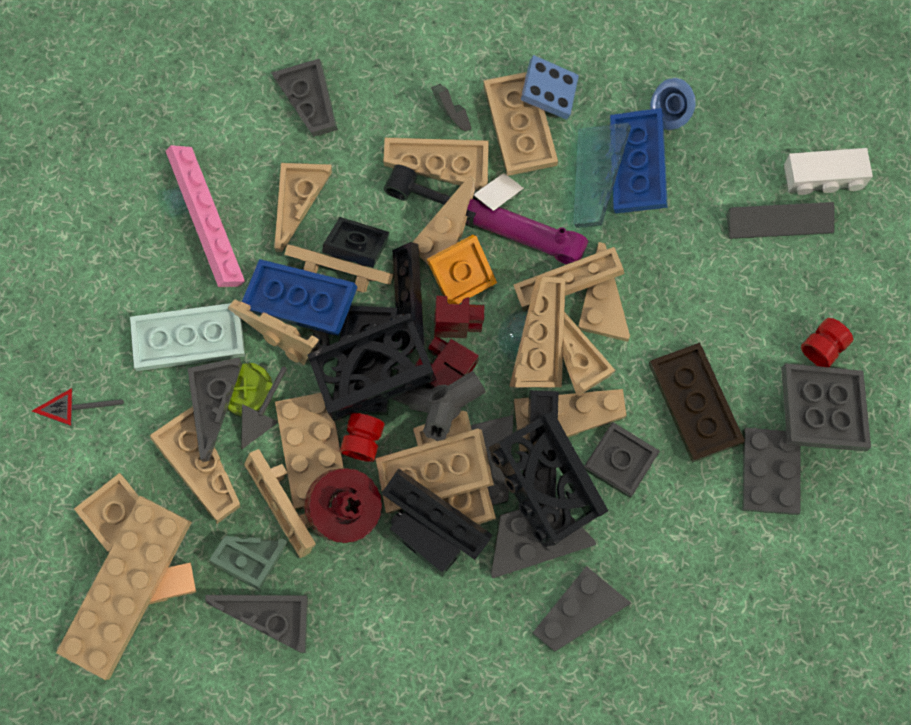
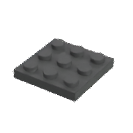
(825, 407)

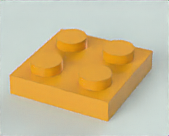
(462, 270)

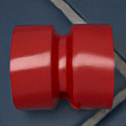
(827, 342)
(361, 441)

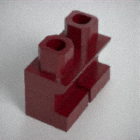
(457, 319)
(451, 363)

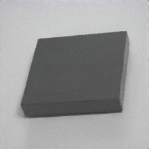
(621, 459)

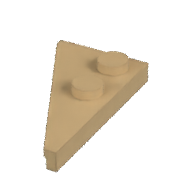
(297, 192)
(447, 224)
(603, 309)
(276, 332)
(582, 359)

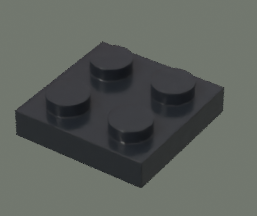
(355, 242)

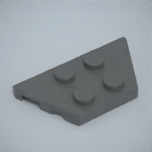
(518, 548)

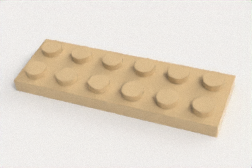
(123, 588)

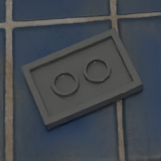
(770, 473)

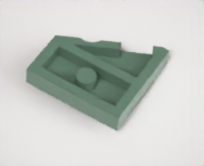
(248, 558)

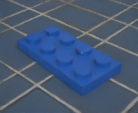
(642, 171)
(300, 296)

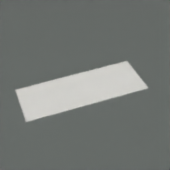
(498, 191)

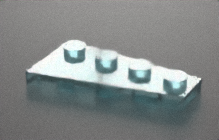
(597, 166)

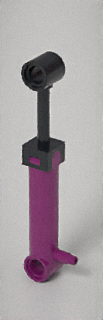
(562, 244)

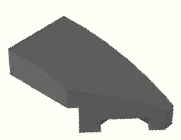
(455, 113)

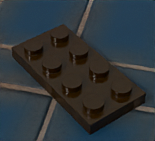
(696, 402)

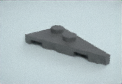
(210, 393)
(274, 615)

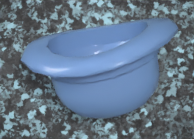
(676, 101)

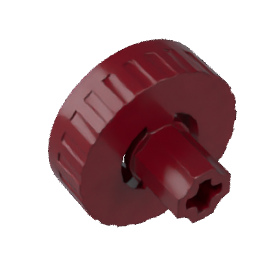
(364, 505)

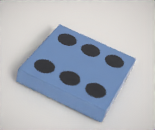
(549, 87)

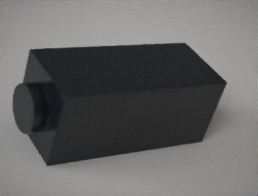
(424, 542)

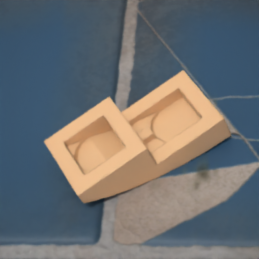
(175, 582)

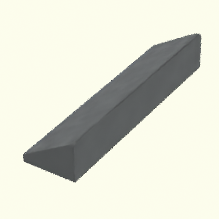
(781, 220)

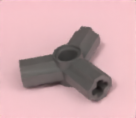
(444, 403)

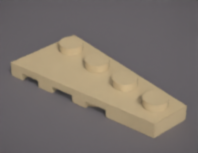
(440, 158)
(541, 344)
(579, 412)
(205, 479)

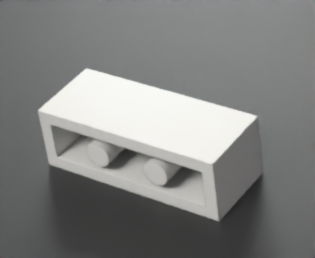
(828, 170)

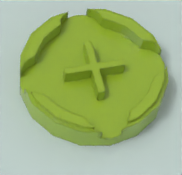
(250, 389)

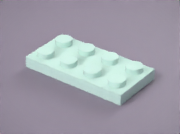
(186, 337)

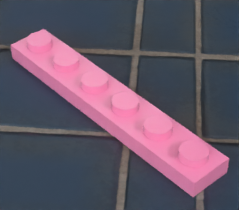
(205, 216)

